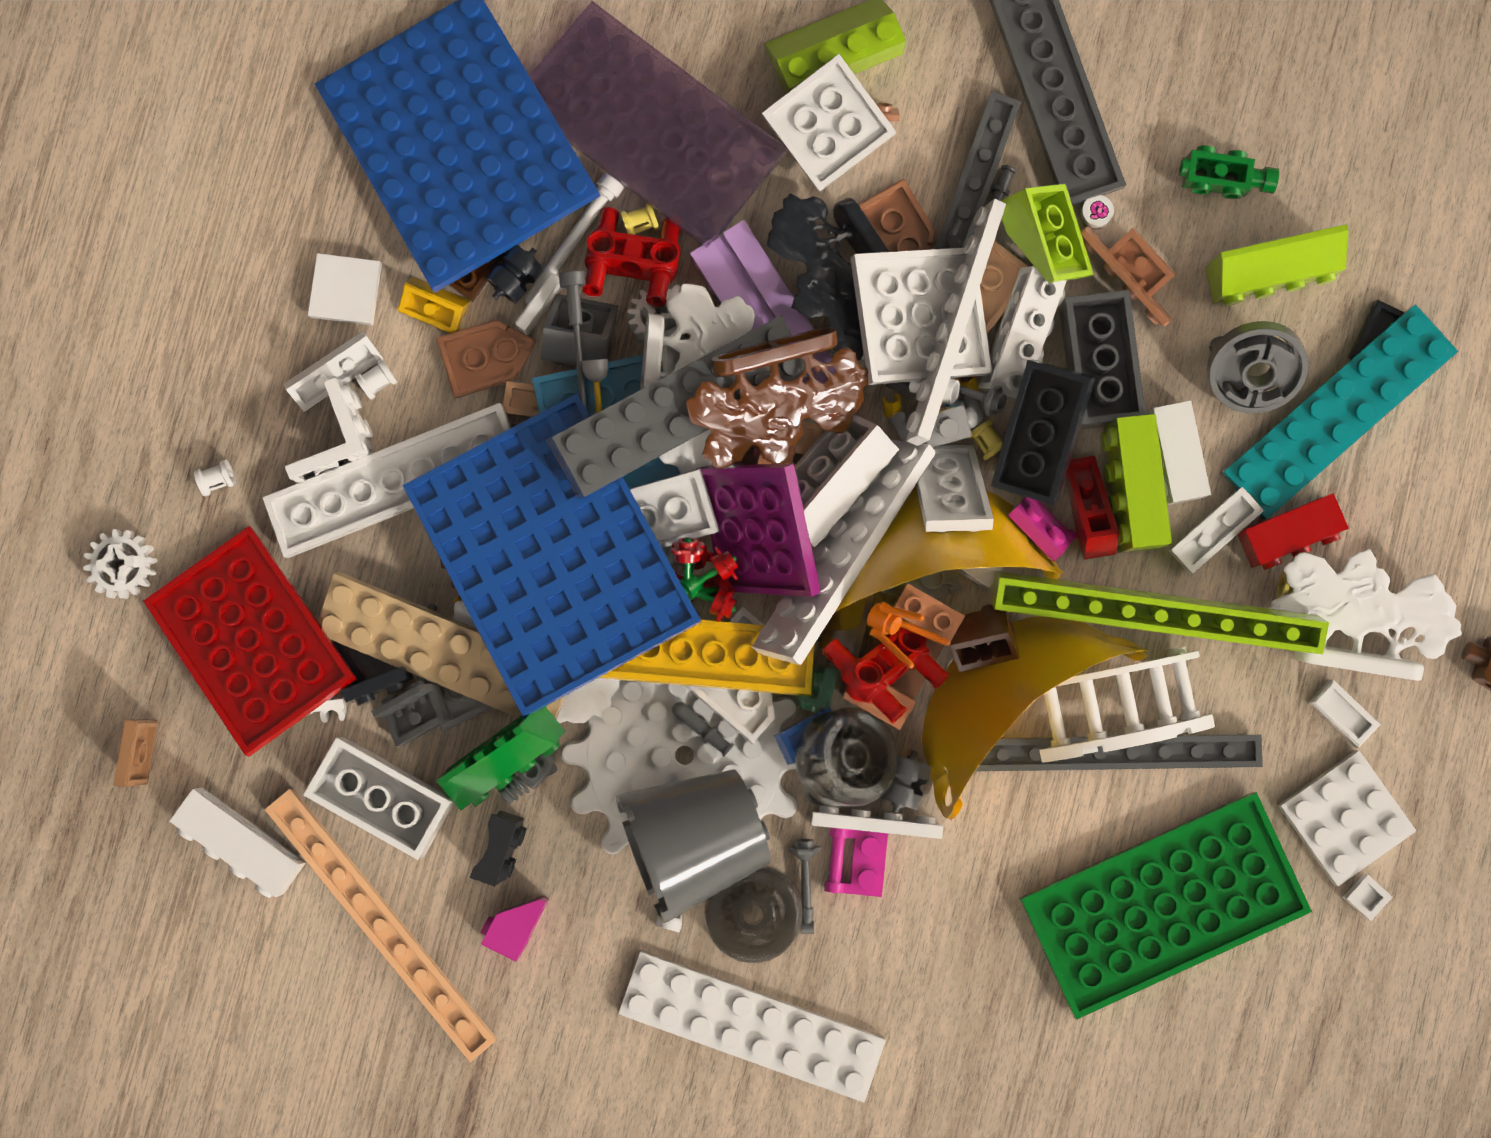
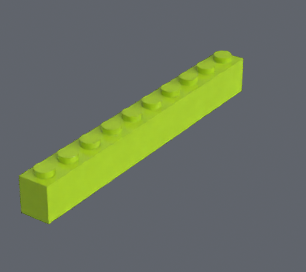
(1159, 612)

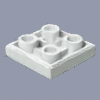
(344, 289)

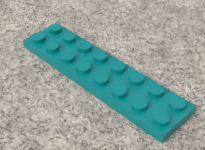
(1341, 411)

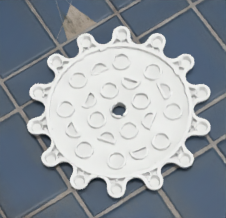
(637, 747)

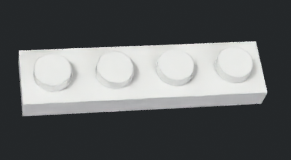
(891, 823)

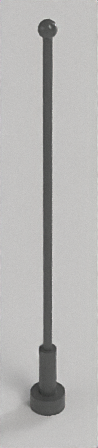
(572, 281)

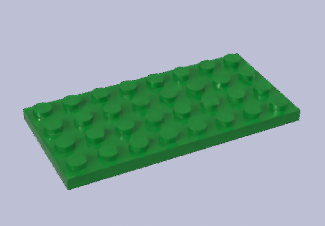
(1165, 905)

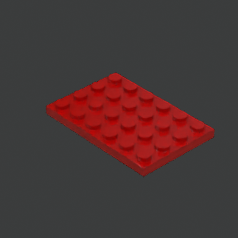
(249, 641)

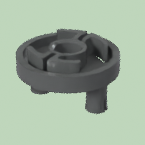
(1254, 344)

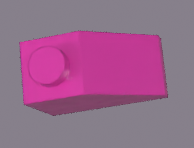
(512, 928)

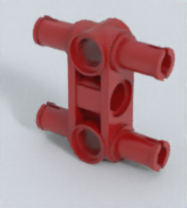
(631, 257)
(883, 668)

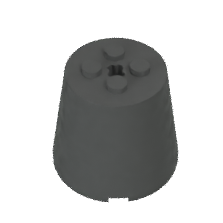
(694, 838)

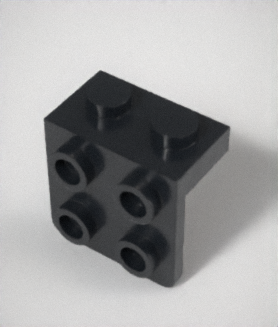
(372, 676)

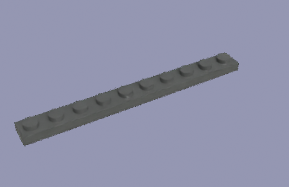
(975, 180)
(1172, 753)

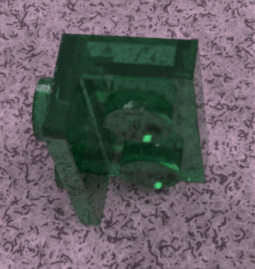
(822, 689)

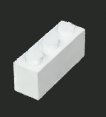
(1181, 453)

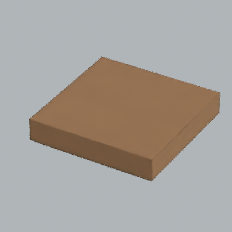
(135, 752)

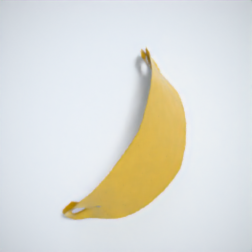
(912, 553)
(982, 703)

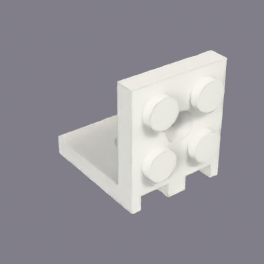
(355, 431)

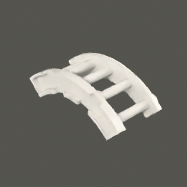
(1135, 733)

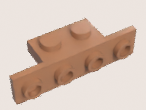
(1137, 266)

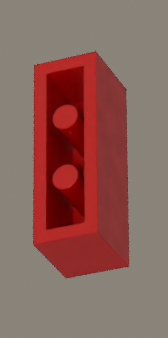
(1293, 532)

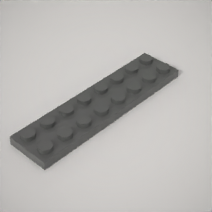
(1059, 97)

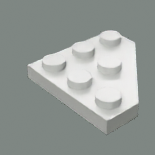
(743, 710)

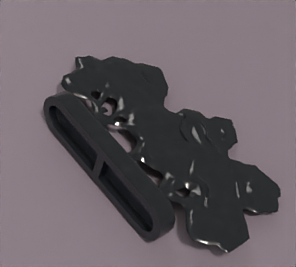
(829, 282)

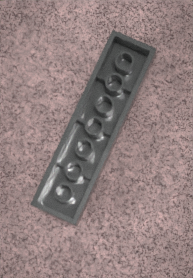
(653, 417)

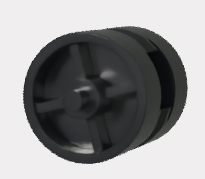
(514, 273)

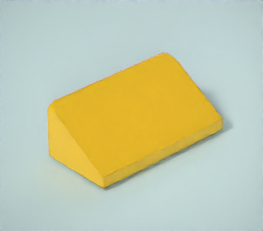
(437, 309)

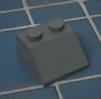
(595, 333)

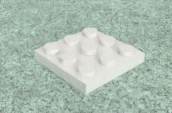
(829, 123)
(1346, 818)

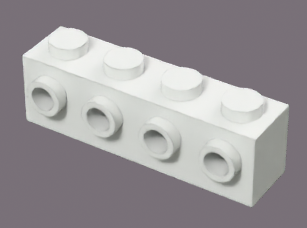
(1023, 330)
(237, 842)

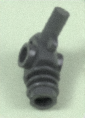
(533, 778)

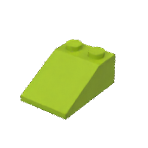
(1047, 232)

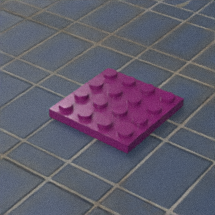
(763, 527)

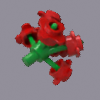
(716, 589)

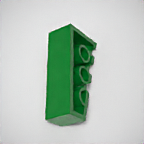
(500, 757)

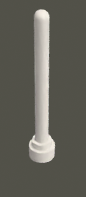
(608, 189)

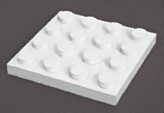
(901, 309)

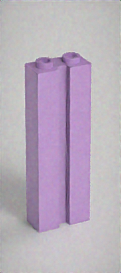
(741, 268)

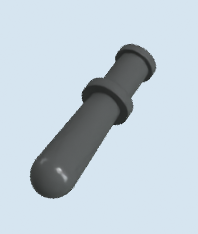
(1001, 190)
(697, 724)

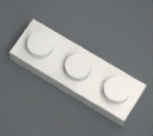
(342, 363)
(1216, 530)

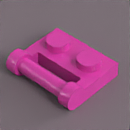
(1042, 527)
(867, 862)

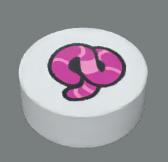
(1097, 212)

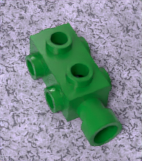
(1217, 166)

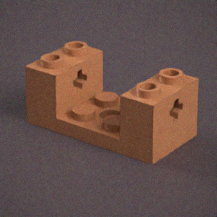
(939, 620)

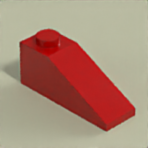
(1091, 509)

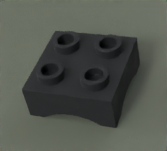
(504, 836)

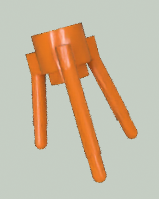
(886, 620)

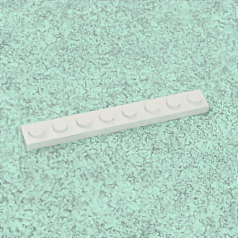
(952, 330)

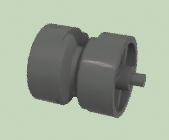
(907, 782)

